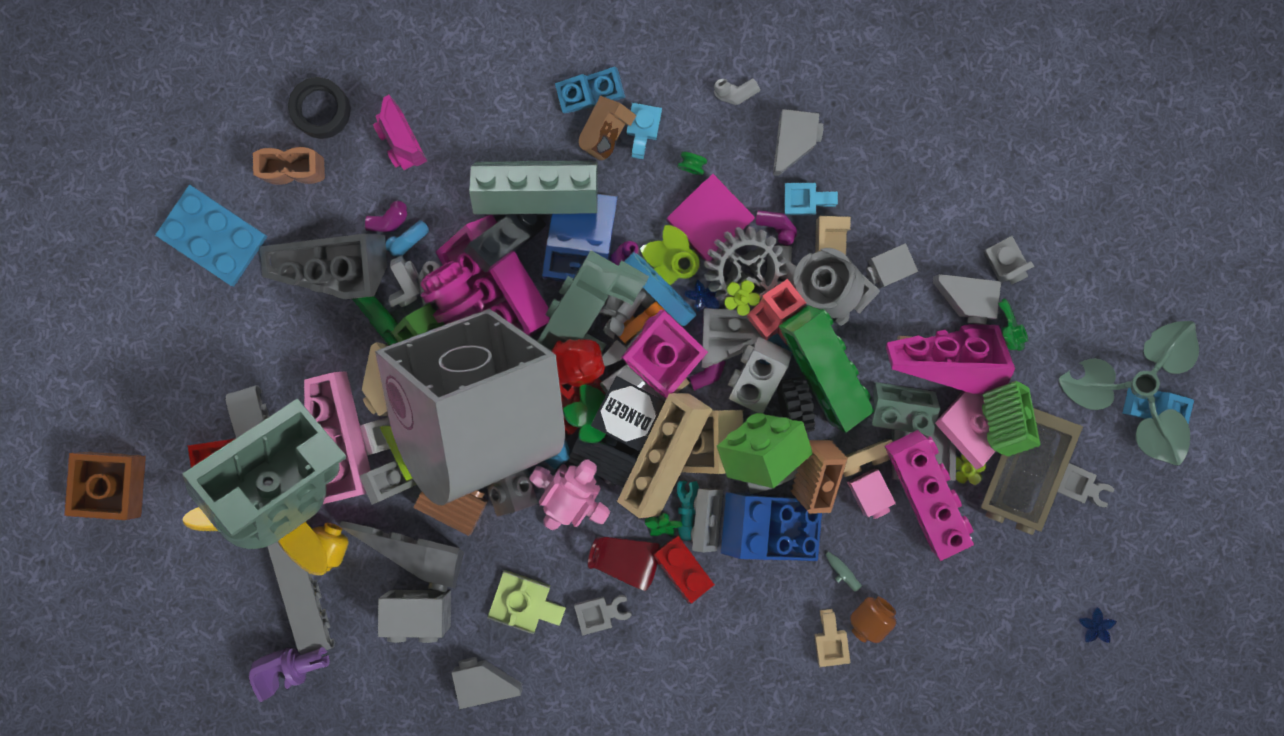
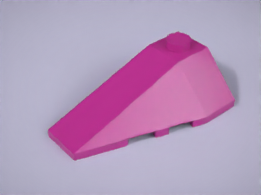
(965, 359)

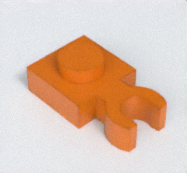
(635, 325)

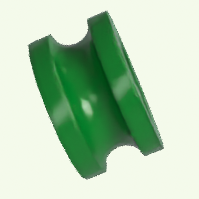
(692, 163)

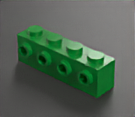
(827, 367)

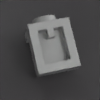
(1008, 261)

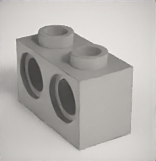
(762, 376)

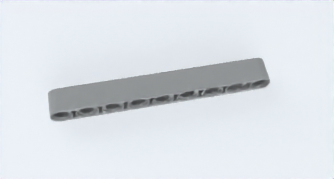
(296, 585)

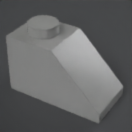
(795, 138)
(970, 297)
(482, 683)

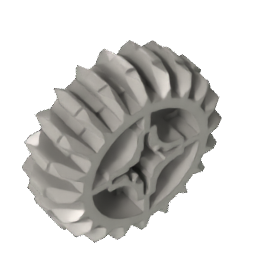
(753, 259)

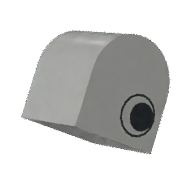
(471, 404)

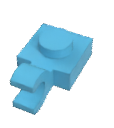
(643, 127)
(803, 199)

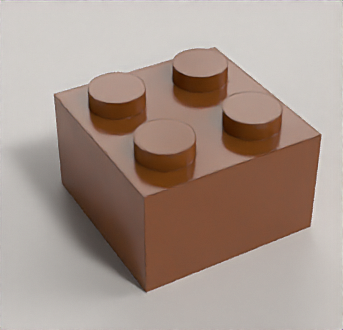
(105, 485)

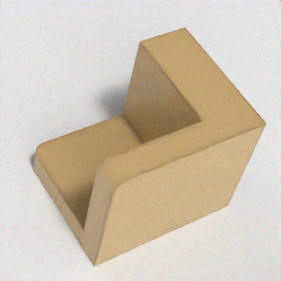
(832, 232)

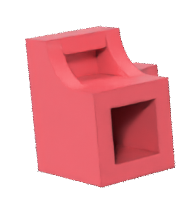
(775, 309)

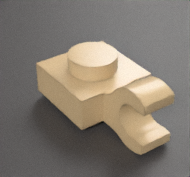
(831, 644)

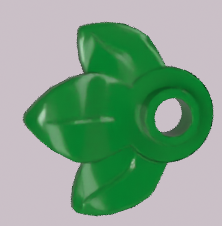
(1013, 334)
(583, 413)

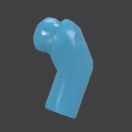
(404, 242)

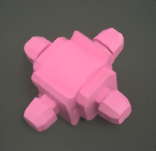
(569, 495)

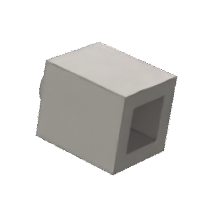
(891, 266)

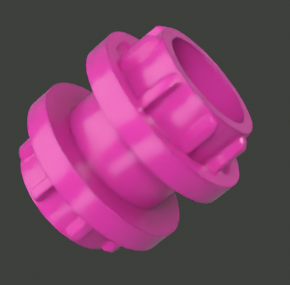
(451, 293)

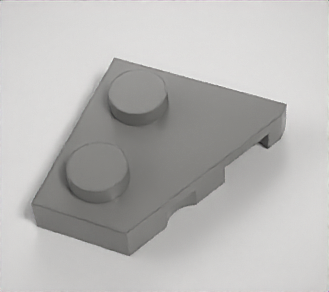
(725, 335)

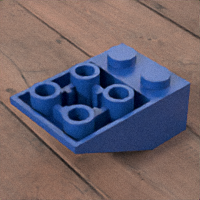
(575, 235)
(769, 528)

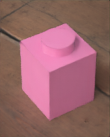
(872, 494)

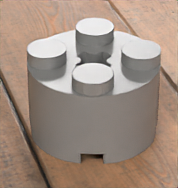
(834, 268)

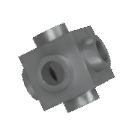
(512, 493)

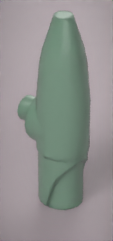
(843, 572)

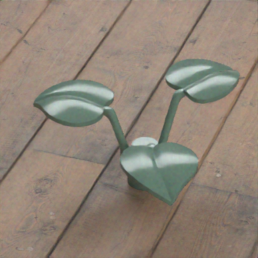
(1163, 435)

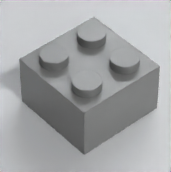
(414, 614)

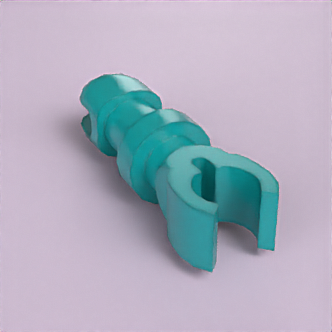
(687, 508)

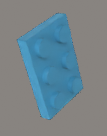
(211, 235)

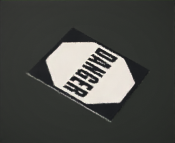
(628, 413)

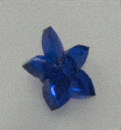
(703, 297)
(1097, 627)

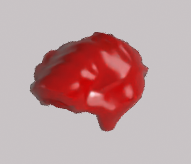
(578, 361)

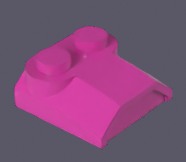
(394, 127)
(663, 354)

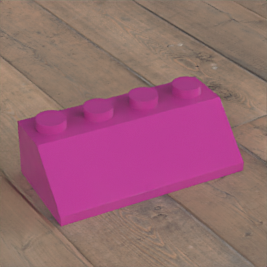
(505, 287)

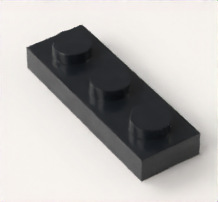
(503, 239)

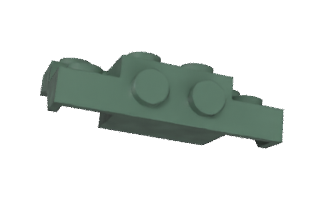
(586, 296)

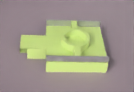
(523, 602)

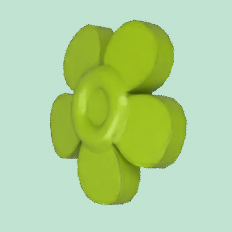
(741, 297)
(967, 471)

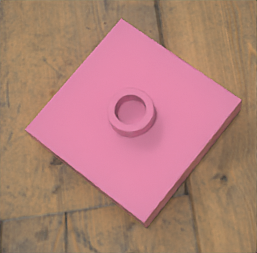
(967, 428)

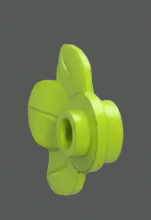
(666, 255)

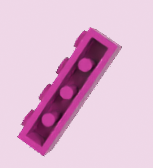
(929, 494)

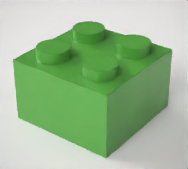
(764, 449)

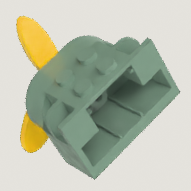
(268, 486)

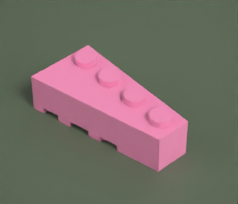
(333, 407)

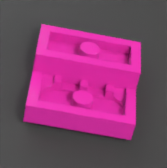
(708, 215)

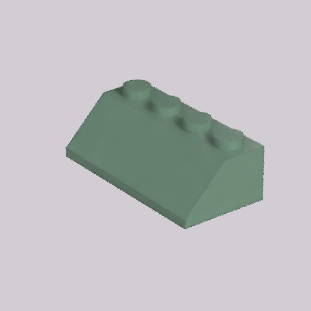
(534, 187)

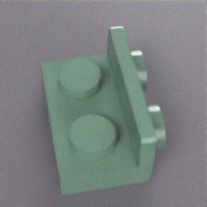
(905, 408)

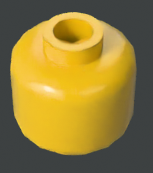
(333, 542)

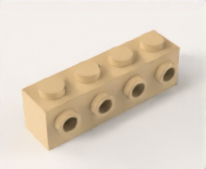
(664, 455)

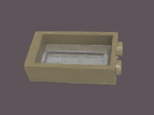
(1029, 480)

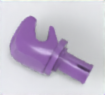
(266, 670)

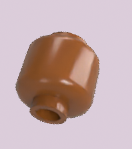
(873, 620)

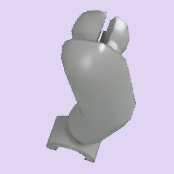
(625, 312)

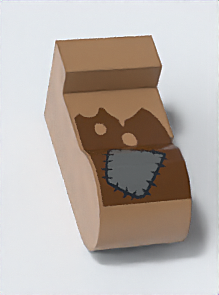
(604, 127)

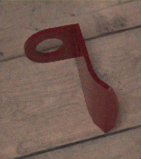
(625, 560)

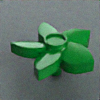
(662, 525)

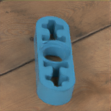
(662, 291)

